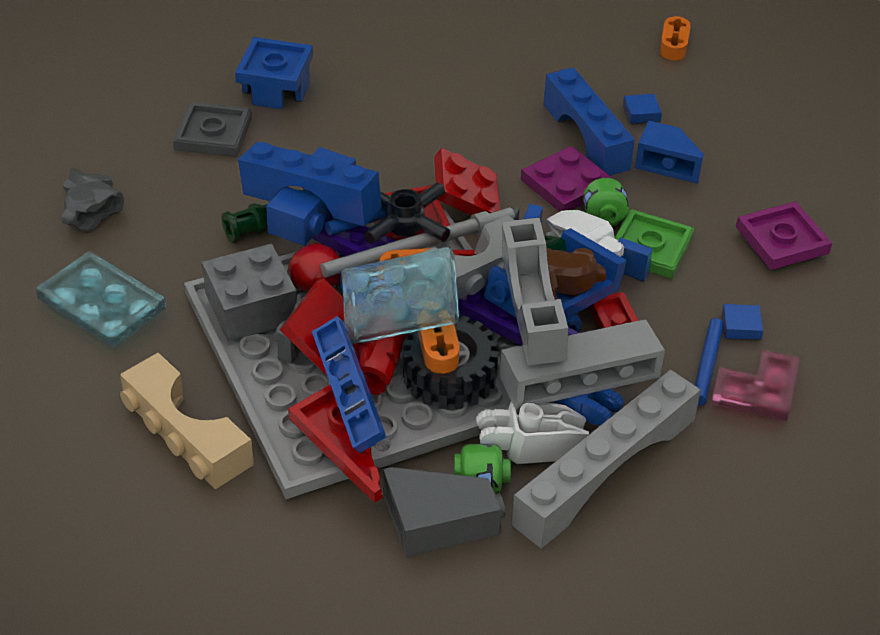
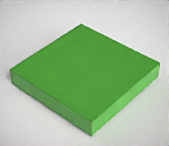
(664, 236)

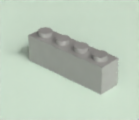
(594, 363)

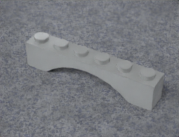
(560, 491)

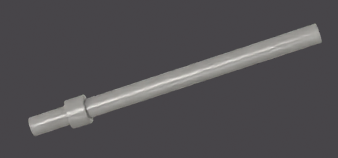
(473, 225)

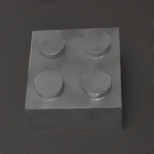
(249, 291)

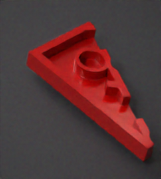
(323, 424)

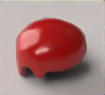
(305, 266)

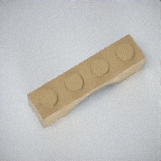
(211, 447)

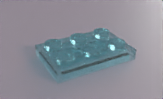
(400, 295)
(101, 298)

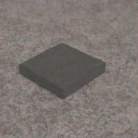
(212, 129)

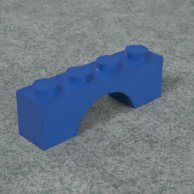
(604, 136)
(346, 189)

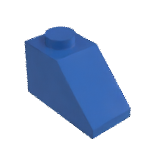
(668, 153)

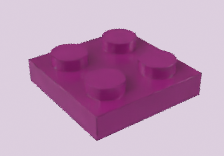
(562, 178)
(783, 235)

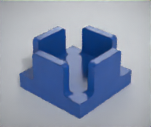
(273, 67)

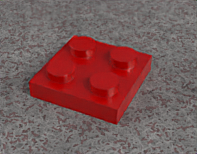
(466, 184)

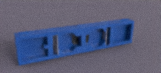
(350, 387)

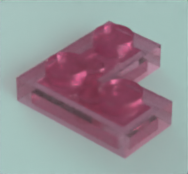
(762, 394)

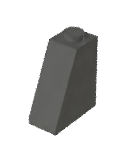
(440, 508)

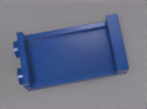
(499, 292)

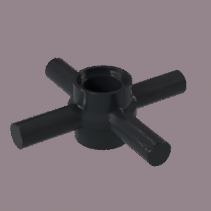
(406, 215)

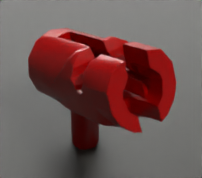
(379, 360)

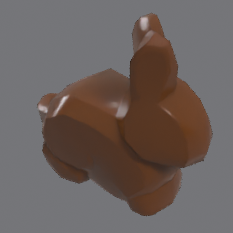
(573, 272)

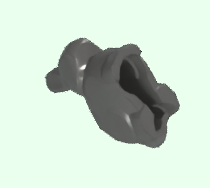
(89, 200)

